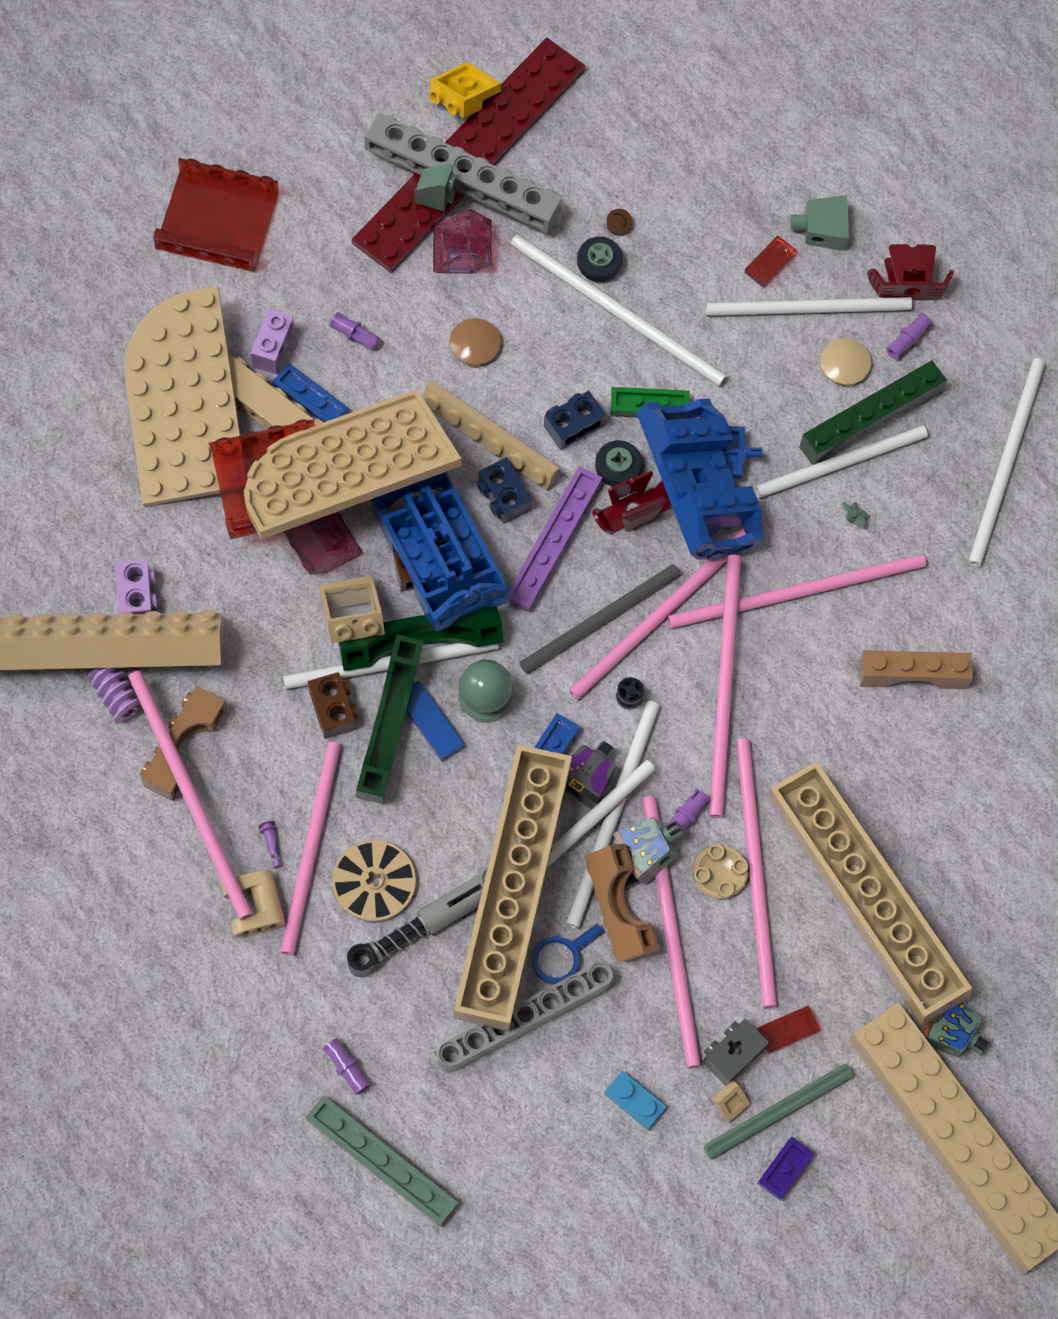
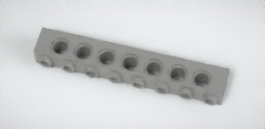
(470, 183)

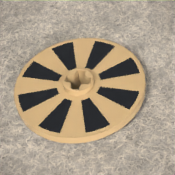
(363, 899)

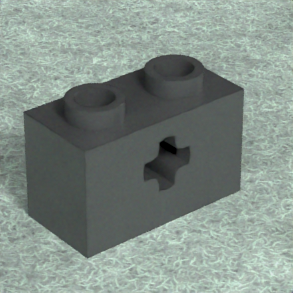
(728, 1066)

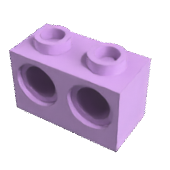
(272, 341)
(130, 591)

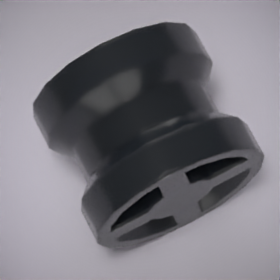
(631, 687)

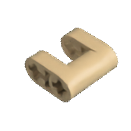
(266, 901)

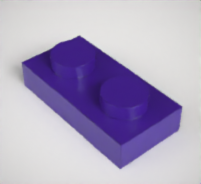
(785, 1168)

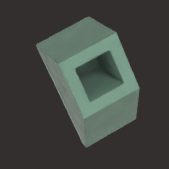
(436, 187)

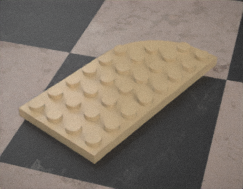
(180, 395)
(346, 463)

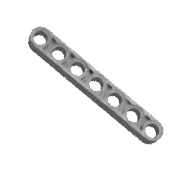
(532, 1005)

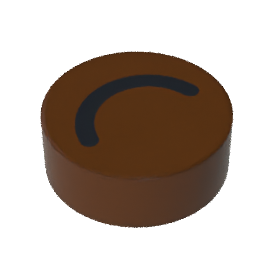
(619, 222)

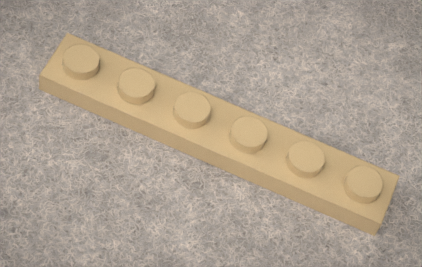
(490, 435)

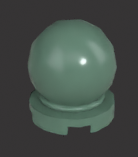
(485, 691)

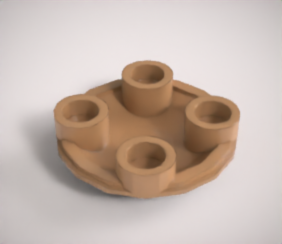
(475, 342)

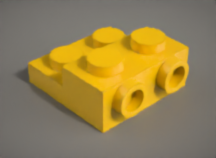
(463, 89)

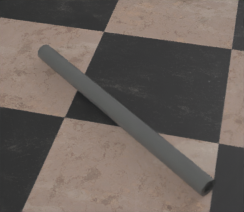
(599, 618)

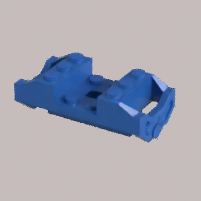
(699, 478)
(447, 577)

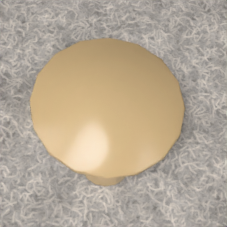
(845, 361)
(720, 871)

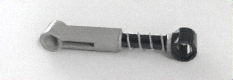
(428, 920)

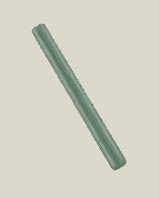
(778, 1111)

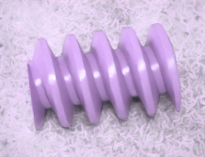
(114, 693)

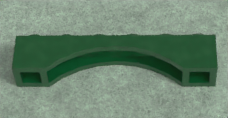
(840, 430)
(475, 628)
(389, 719)

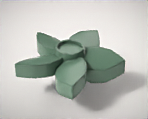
(854, 513)

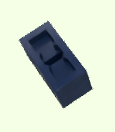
(578, 424)
(510, 488)

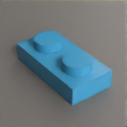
(635, 1100)

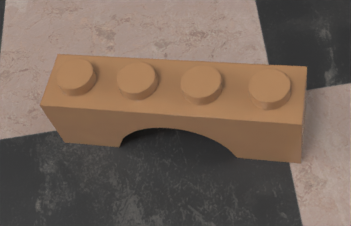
(944, 669)
(199, 714)
(609, 873)

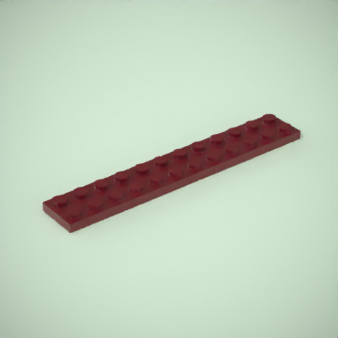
(485, 134)

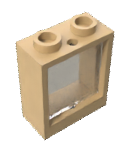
(351, 609)

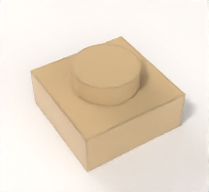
(730, 1101)

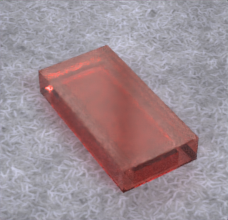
(770, 261)
(789, 1029)

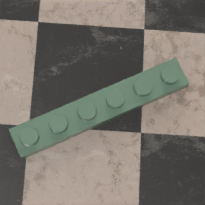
(381, 1161)

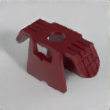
(909, 273)
(650, 504)

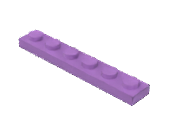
(554, 538)

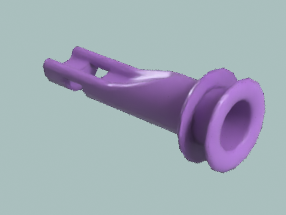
(270, 837)

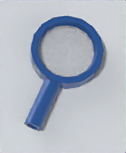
(558, 957)

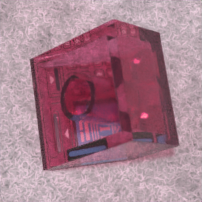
(462, 244)
(323, 544)

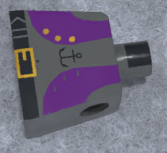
(590, 773)

